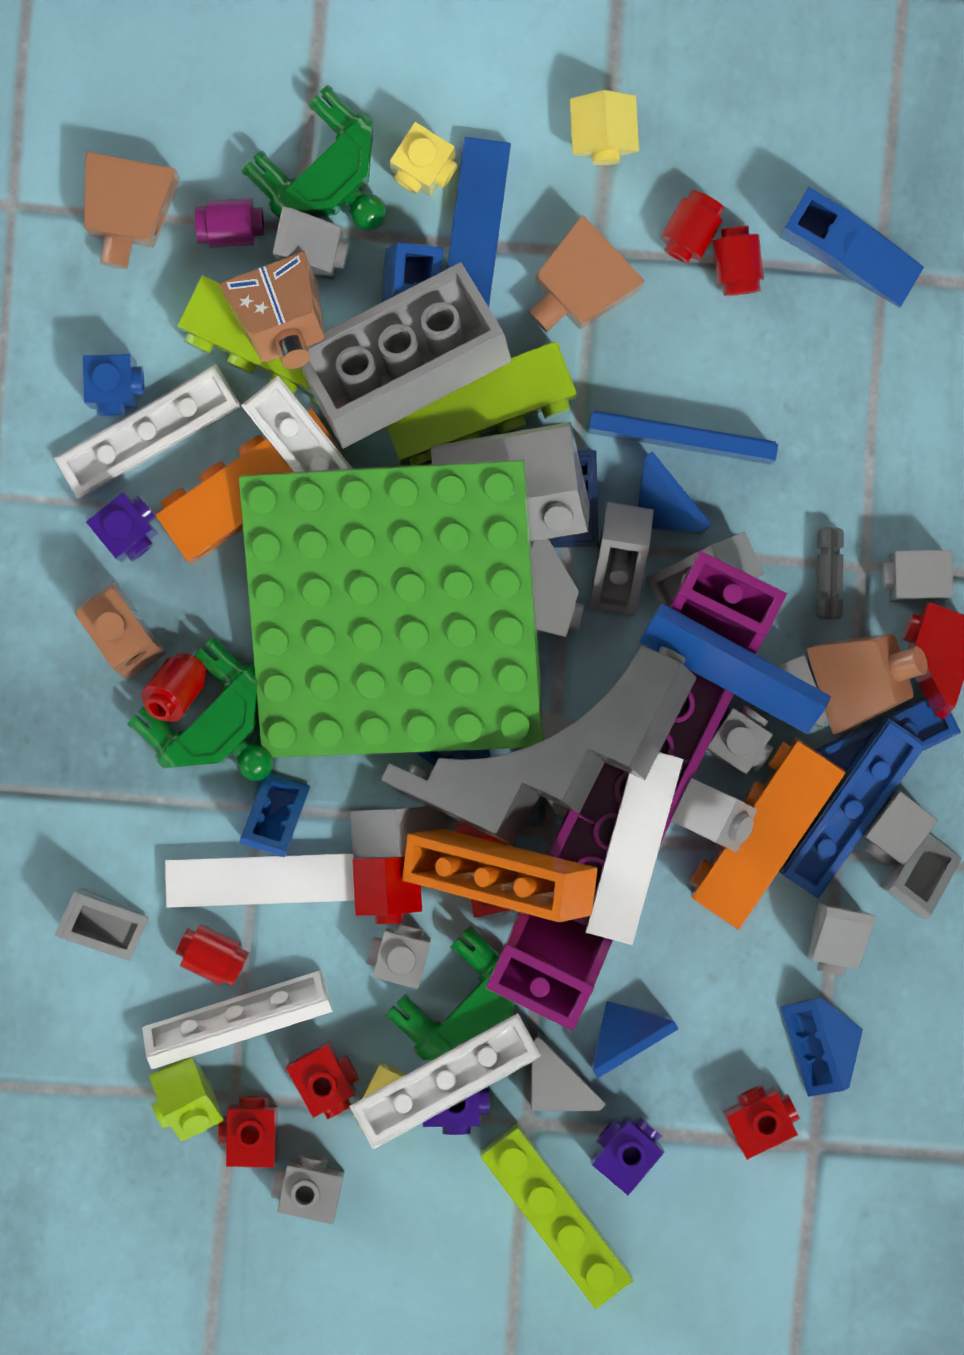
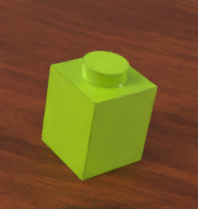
(184, 1099)

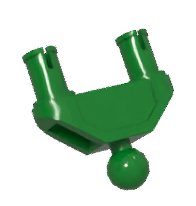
(334, 176)
(220, 728)
(473, 1016)

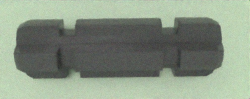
(829, 573)

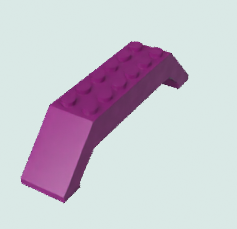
(555, 963)

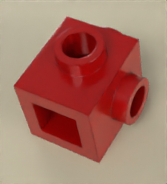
(381, 889)
(324, 1080)
(761, 1120)
(250, 1133)

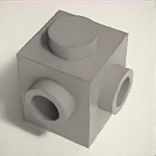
(741, 740)
(399, 955)
(308, 1189)

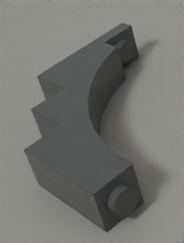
(619, 730)

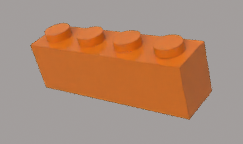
(213, 509)
(785, 810)
(500, 874)

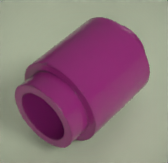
(229, 223)

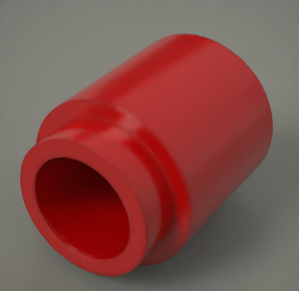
(692, 227)
(738, 261)
(174, 687)
(212, 955)

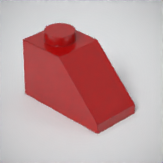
(941, 638)

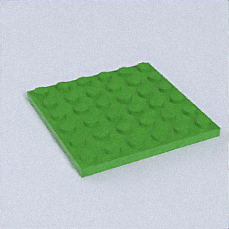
(393, 609)

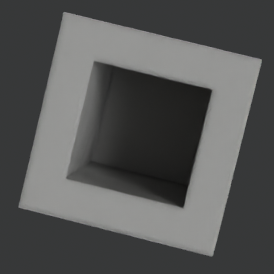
(918, 575)
(715, 815)
(898, 830)

